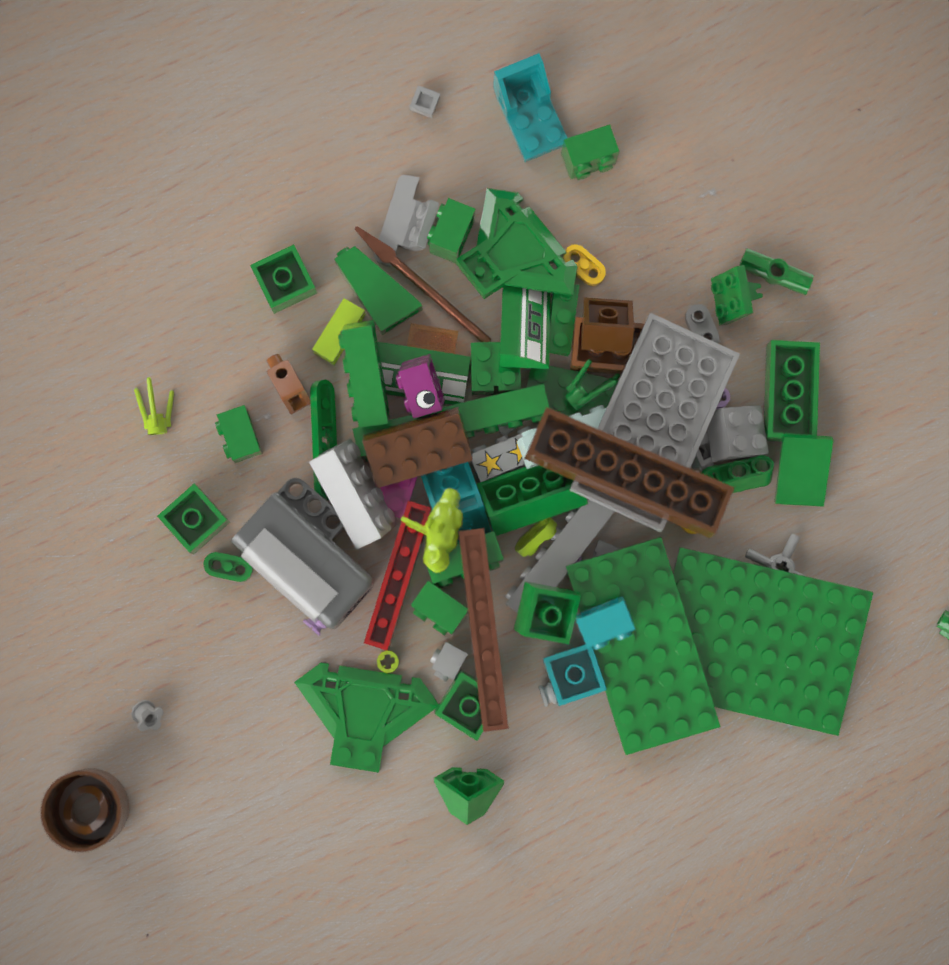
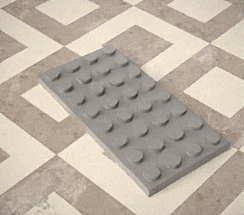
(664, 401)

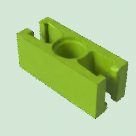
(328, 345)

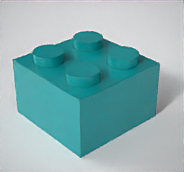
(605, 622)
(574, 674)

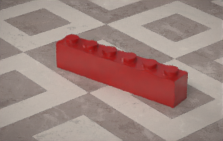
(397, 578)

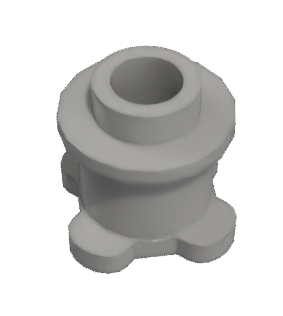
(147, 715)

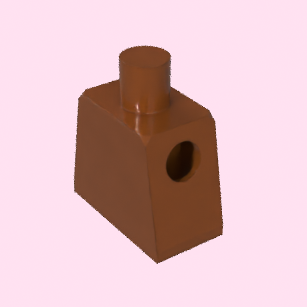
(287, 384)

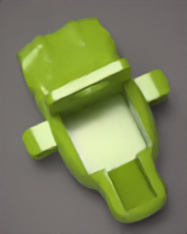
(440, 530)

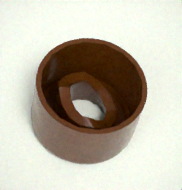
(59, 815)

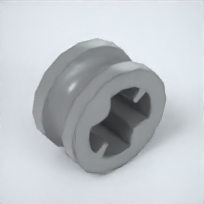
(547, 694)

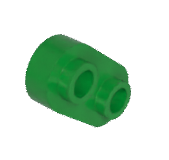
(228, 567)

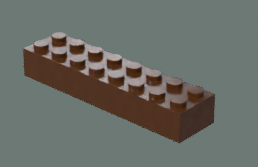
(629, 473)

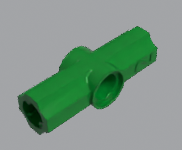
(790, 278)

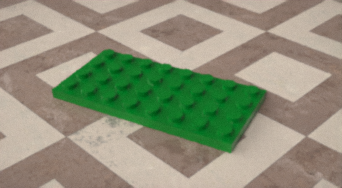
(655, 673)

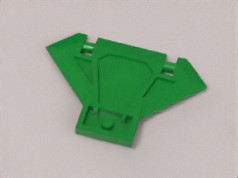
(515, 250)
(363, 711)

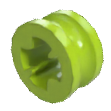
(393, 666)

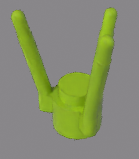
(156, 423)

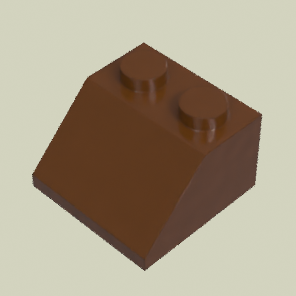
(607, 325)

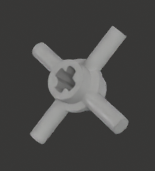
(784, 558)

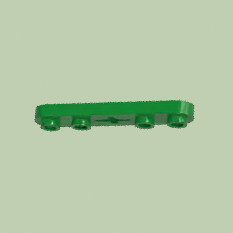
(322, 423)

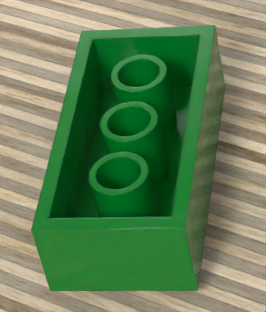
(365, 373)
(791, 388)
(526, 498)

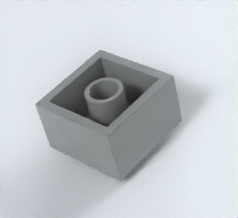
(737, 433)

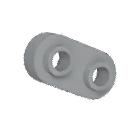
(702, 326)

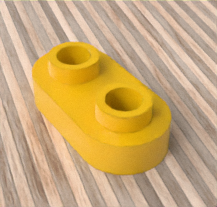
(586, 263)

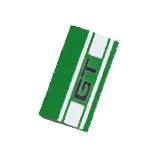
(525, 328)
(450, 369)

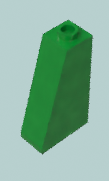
(377, 291)

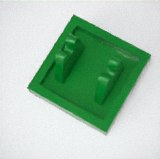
(733, 295)

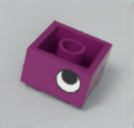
(420, 386)

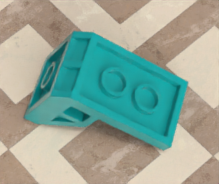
(527, 107)
(462, 480)

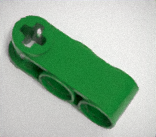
(748, 469)

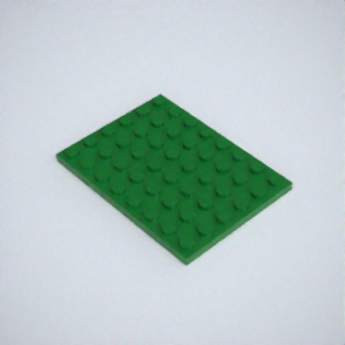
(773, 638)

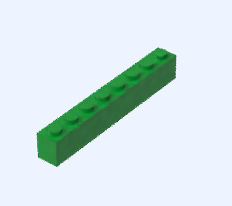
(482, 414)

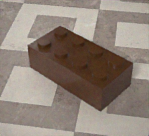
(417, 447)

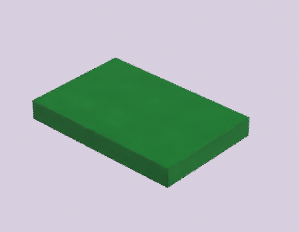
(803, 470)

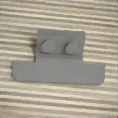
(407, 219)

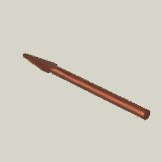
(388, 255)

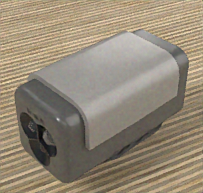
(300, 558)

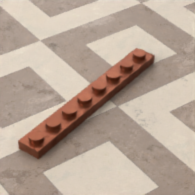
(483, 630)

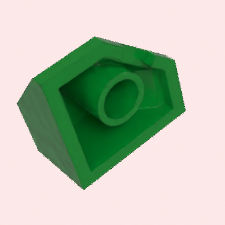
(468, 793)

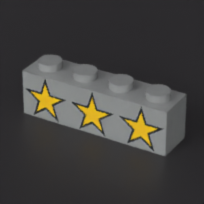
(498, 458)

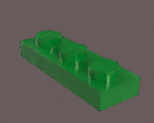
(562, 322)

